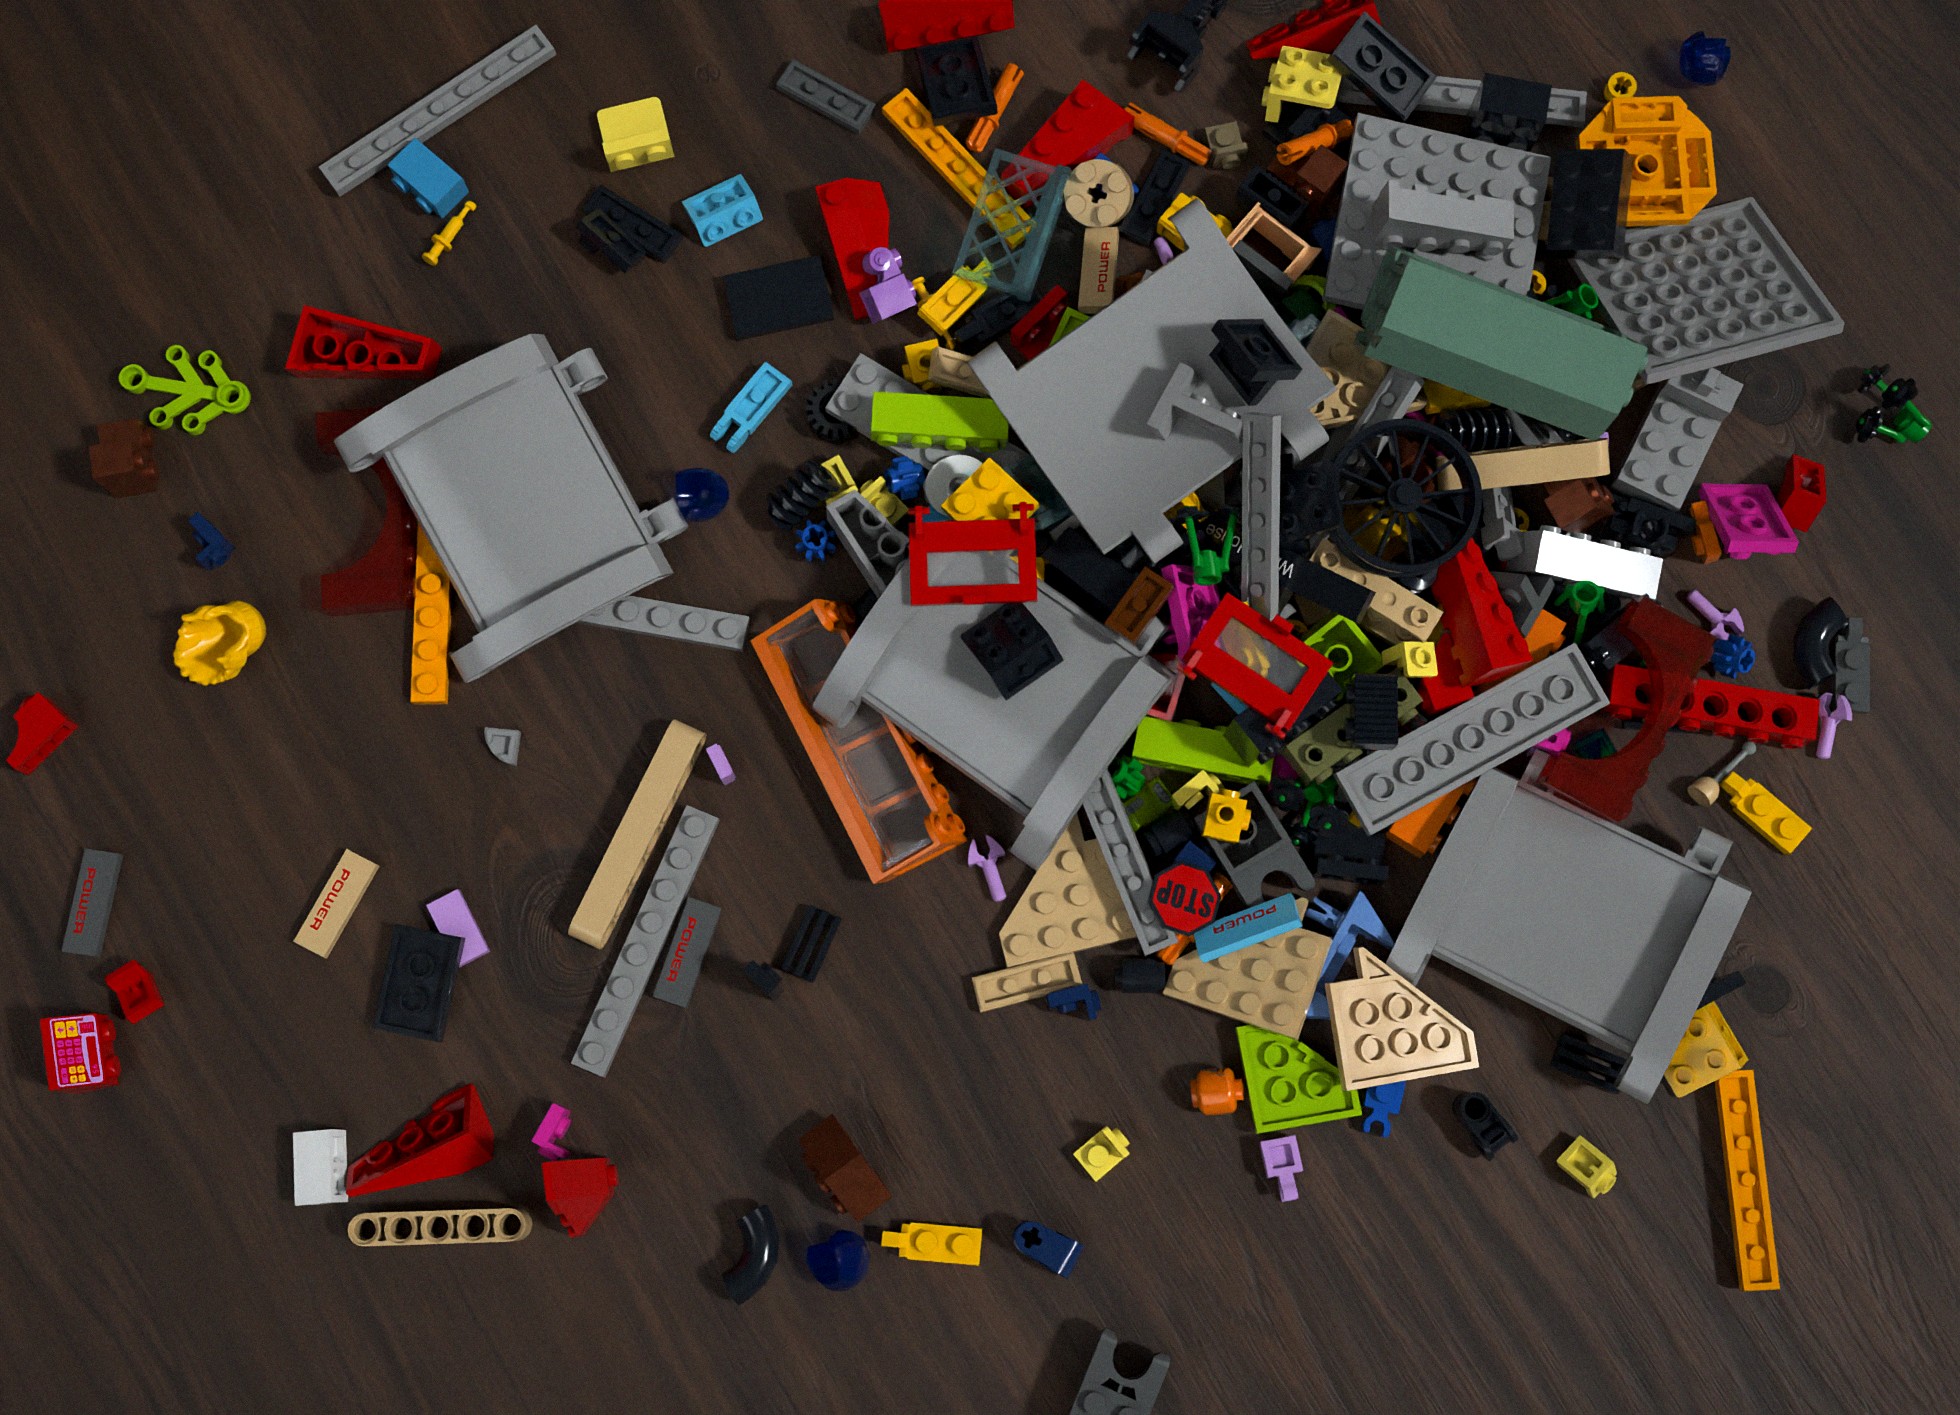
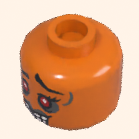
(1216, 1091)

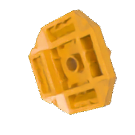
(1668, 143)

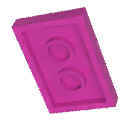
(1748, 519)
(1189, 607)

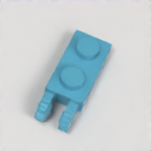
(752, 405)

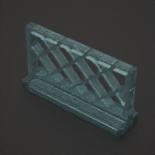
(1040, 232)

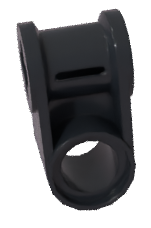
(1488, 1129)

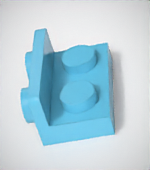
(723, 210)

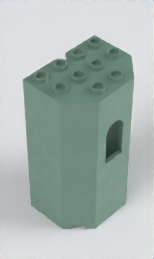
(1498, 344)

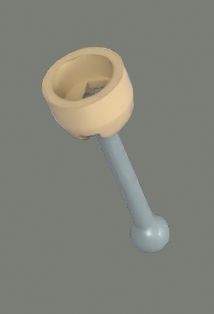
(1706, 789)

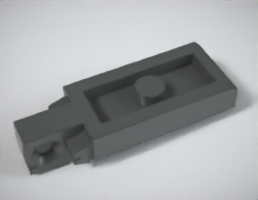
(1852, 659)

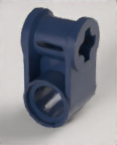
(1053, 1249)

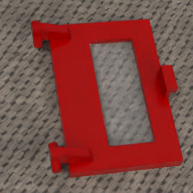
(972, 560)
(1256, 662)

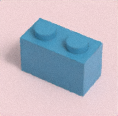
(428, 178)

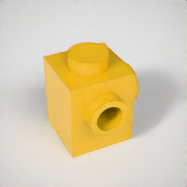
(918, 364)
(1226, 816)

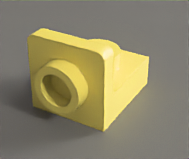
(883, 501)
(1414, 658)
(1191, 793)
(1102, 1152)
(1588, 1167)

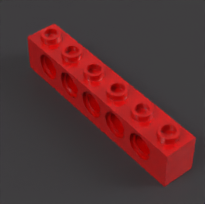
(1797, 713)

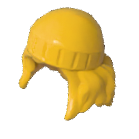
(217, 641)

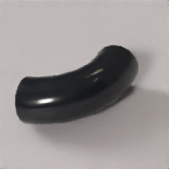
(1813, 641)
(758, 1255)

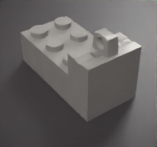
(1675, 438)

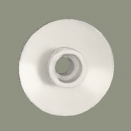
(947, 477)

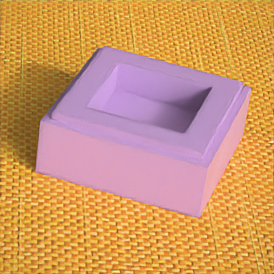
(721, 764)

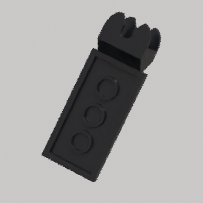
(1177, 37)

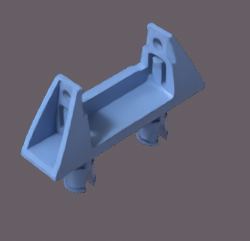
(1344, 927)

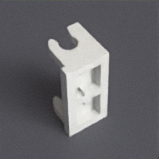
(320, 1167)

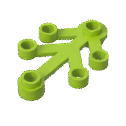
(191, 391)

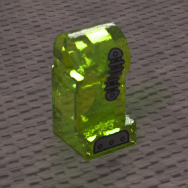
(1148, 805)

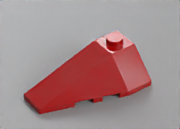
(1312, 30)
(855, 224)
(438, 1146)
(579, 1190)

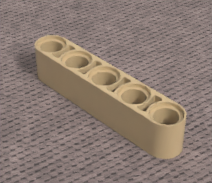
(1532, 464)
(423, 1222)

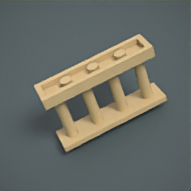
(1394, 612)

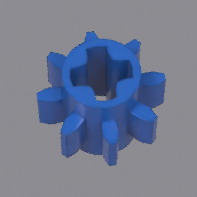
(904, 477)
(807, 545)
(1732, 656)

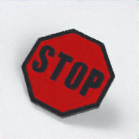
(1184, 898)

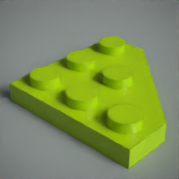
(1290, 1082)

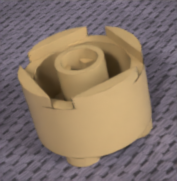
(1082, 203)

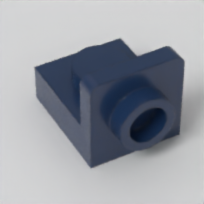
(216, 546)
(1067, 1000)

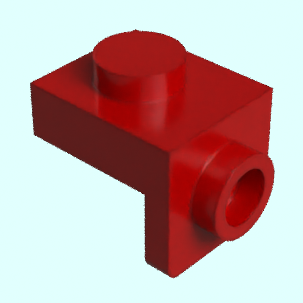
(135, 990)

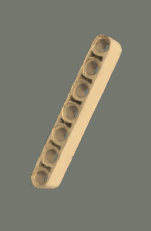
(637, 834)

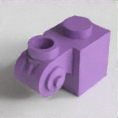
(892, 291)

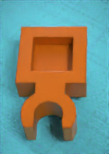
(1705, 539)

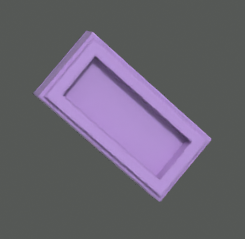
(455, 918)

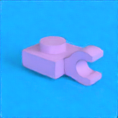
(1281, 1160)

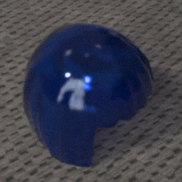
(1704, 59)
(701, 494)
(840, 1261)

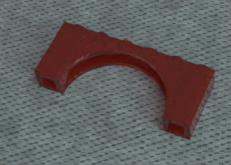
(383, 575)
(1673, 657)

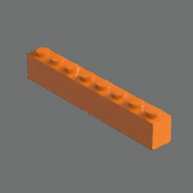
(1420, 828)

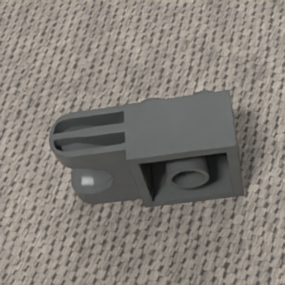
(1263, 851)
(1109, 1393)

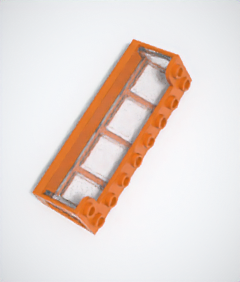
(871, 765)

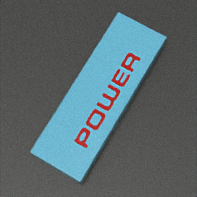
(1248, 927)

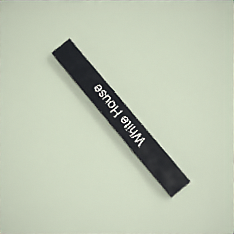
(1297, 574)

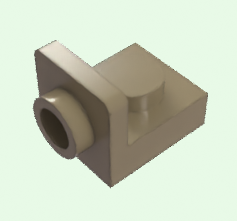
(1225, 145)

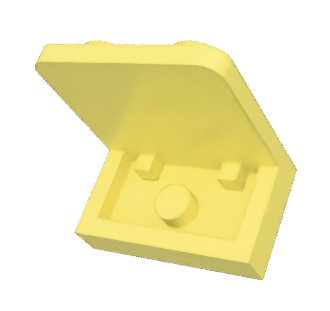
(1300, 78)
(634, 134)

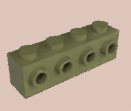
(1324, 744)

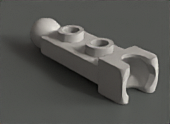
(1501, 524)

